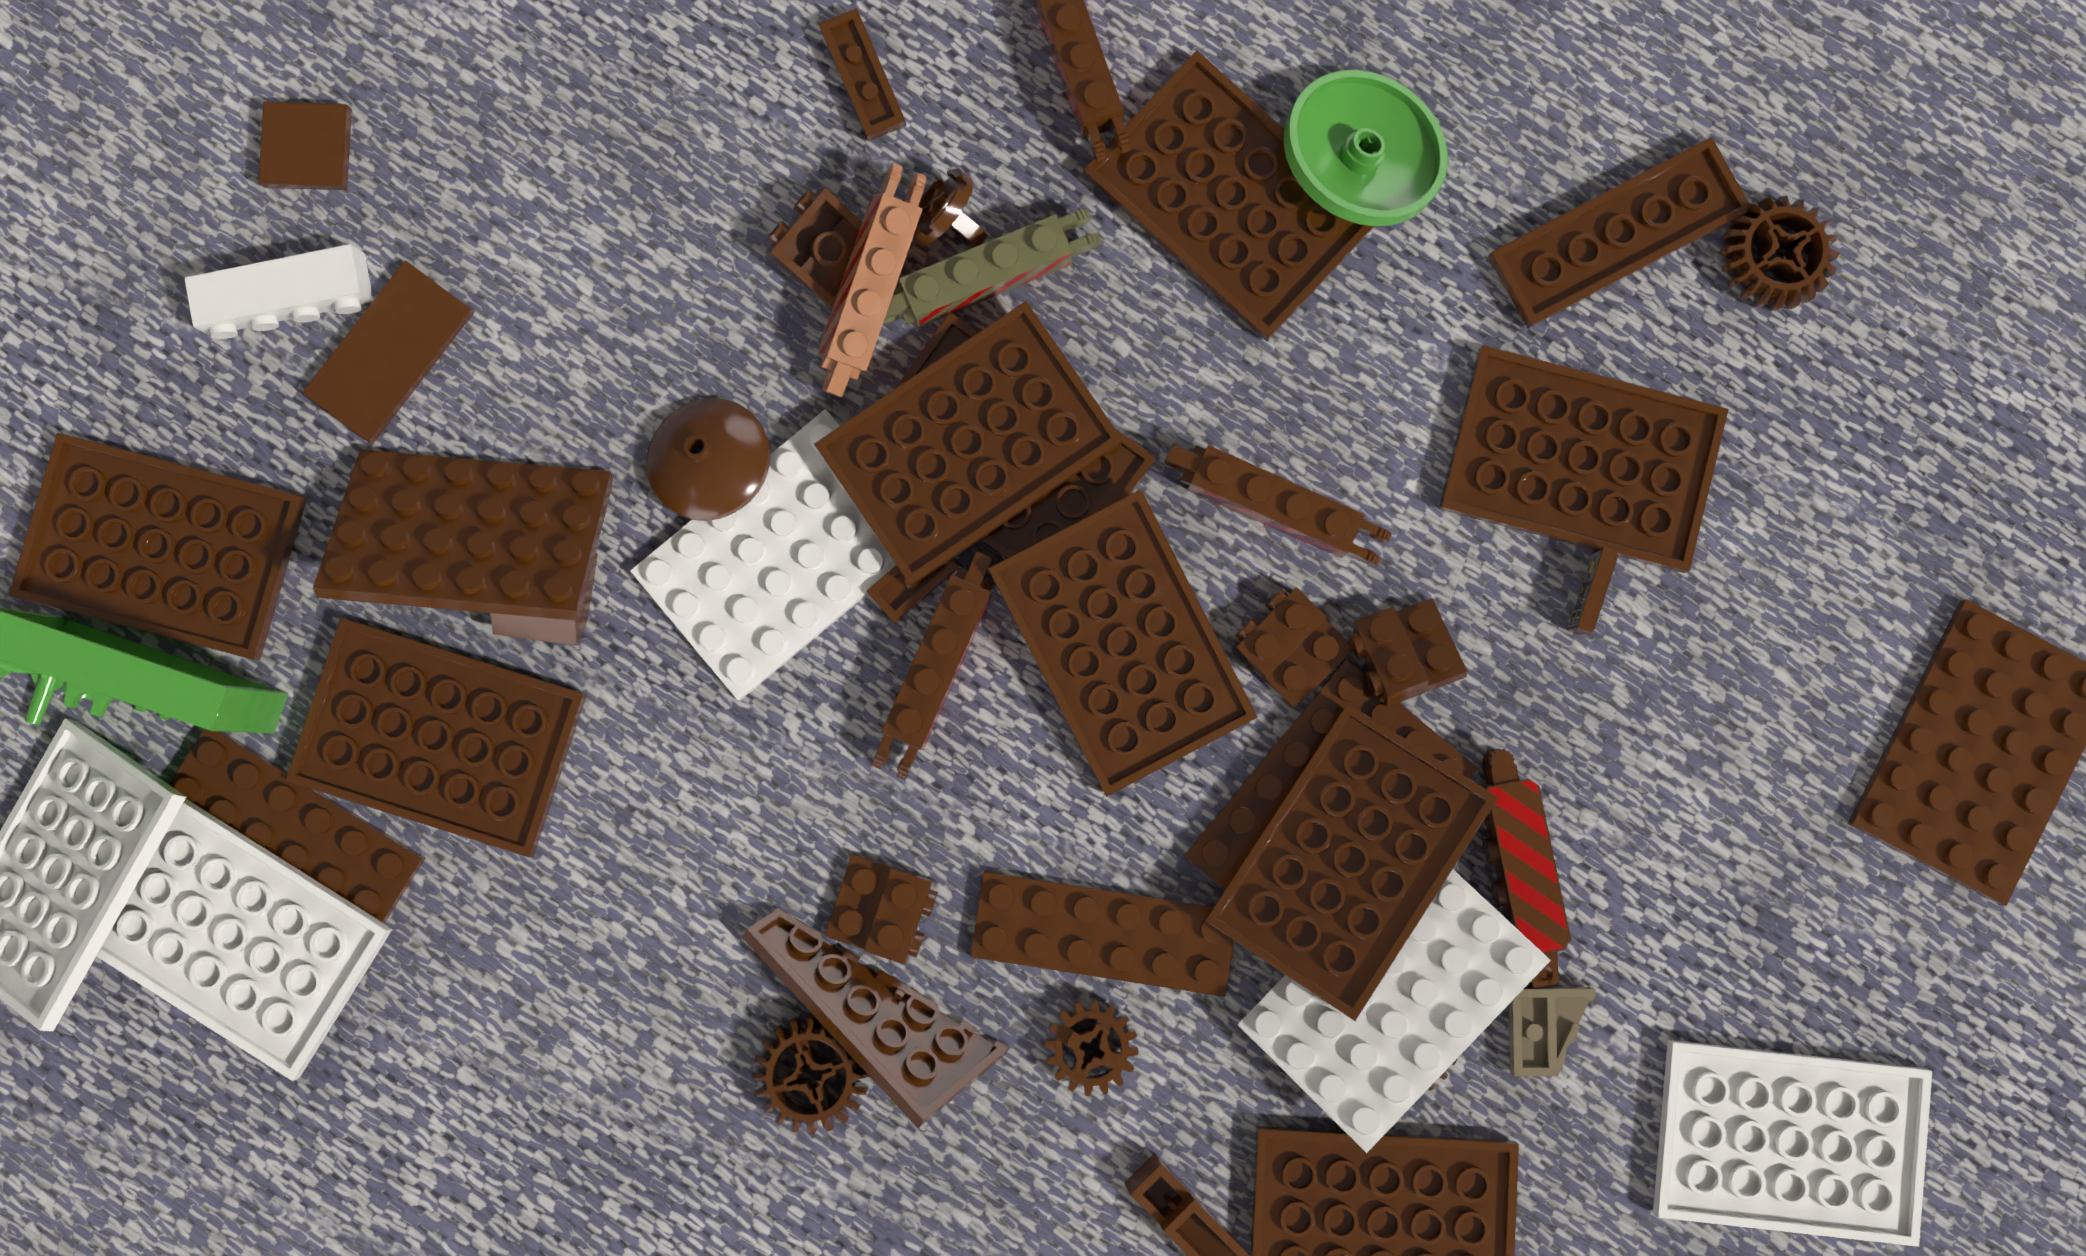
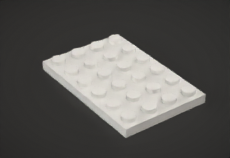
(772, 572)
(72, 865)
(242, 941)
(1427, 1010)
(1792, 1143)

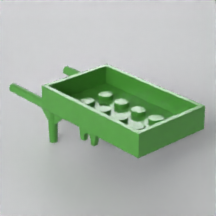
(106, 667)

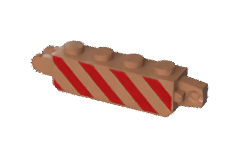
(870, 281)

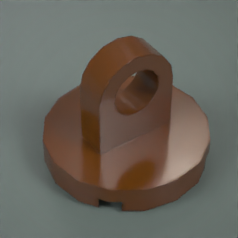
(943, 210)

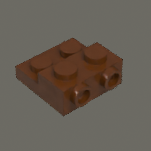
(816, 243)
(1292, 646)
(1407, 651)
(881, 909)

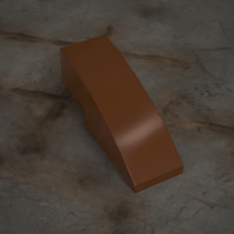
(1180, 1212)

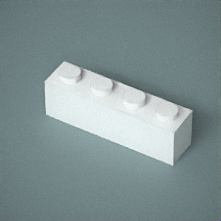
(279, 291)

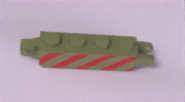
(989, 269)

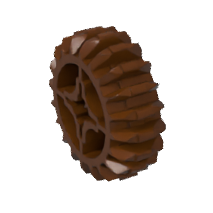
(1800, 285)
(817, 1094)

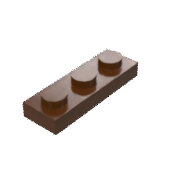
(862, 74)

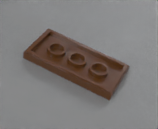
(388, 352)

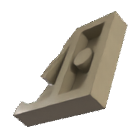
(1543, 1026)

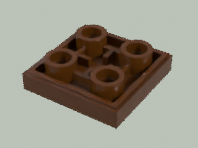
(305, 146)

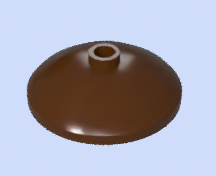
(722, 474)

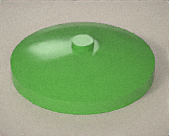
(1365, 148)

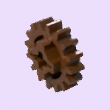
(1109, 1056)

